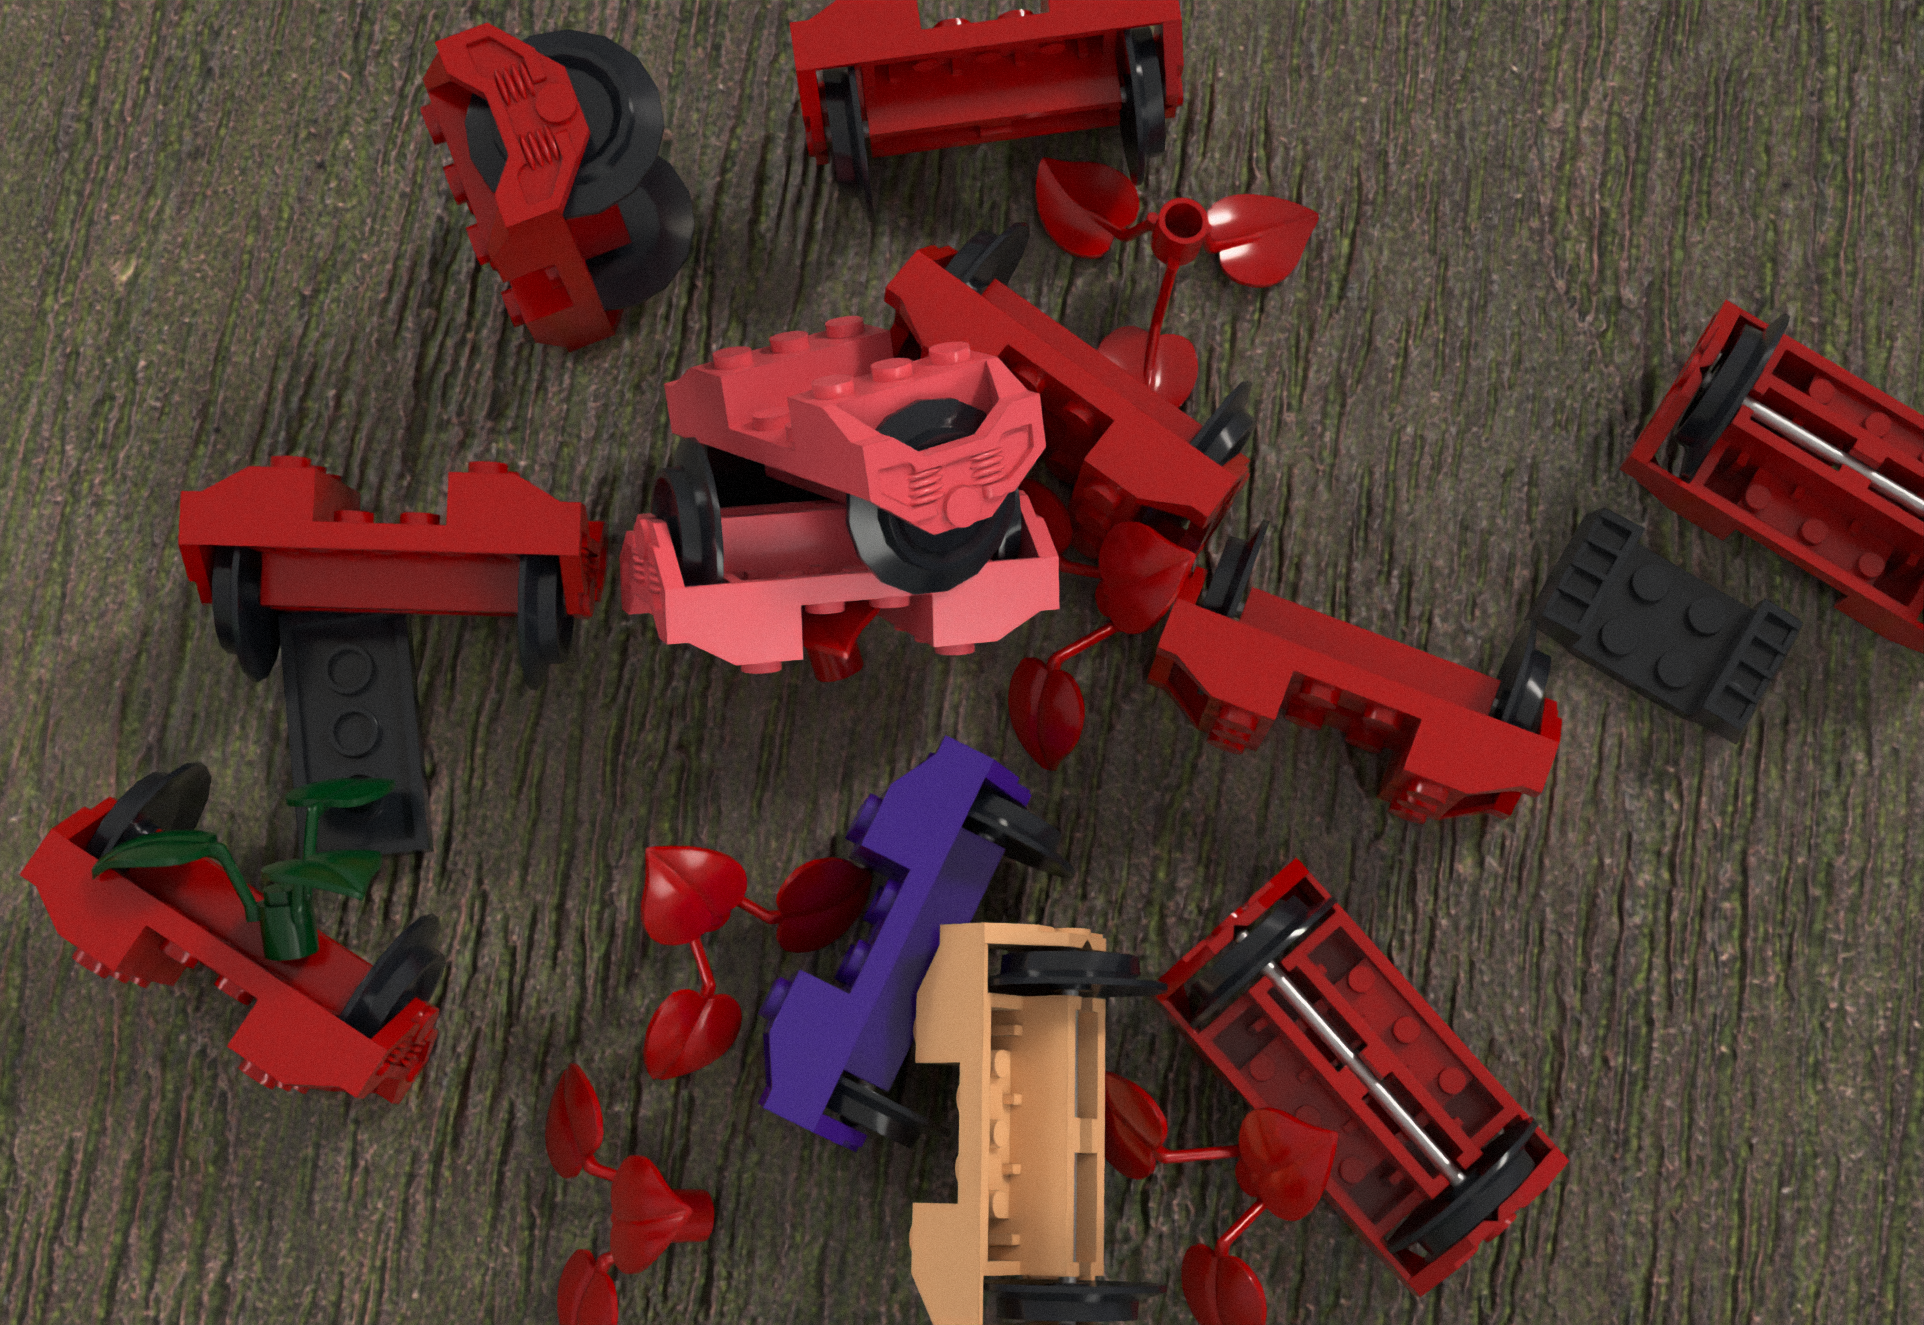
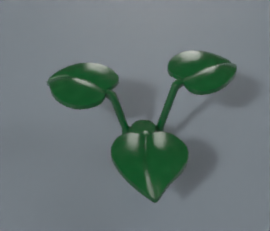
(288, 906)

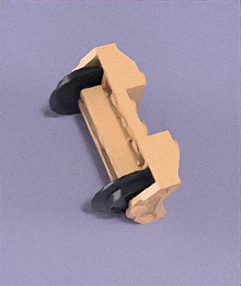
(1026, 1126)

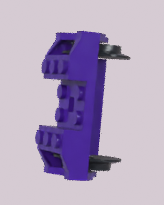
(939, 846)

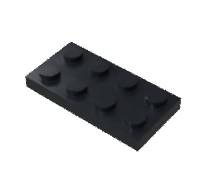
(357, 718)

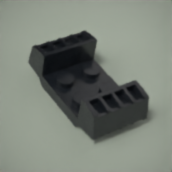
(1662, 627)

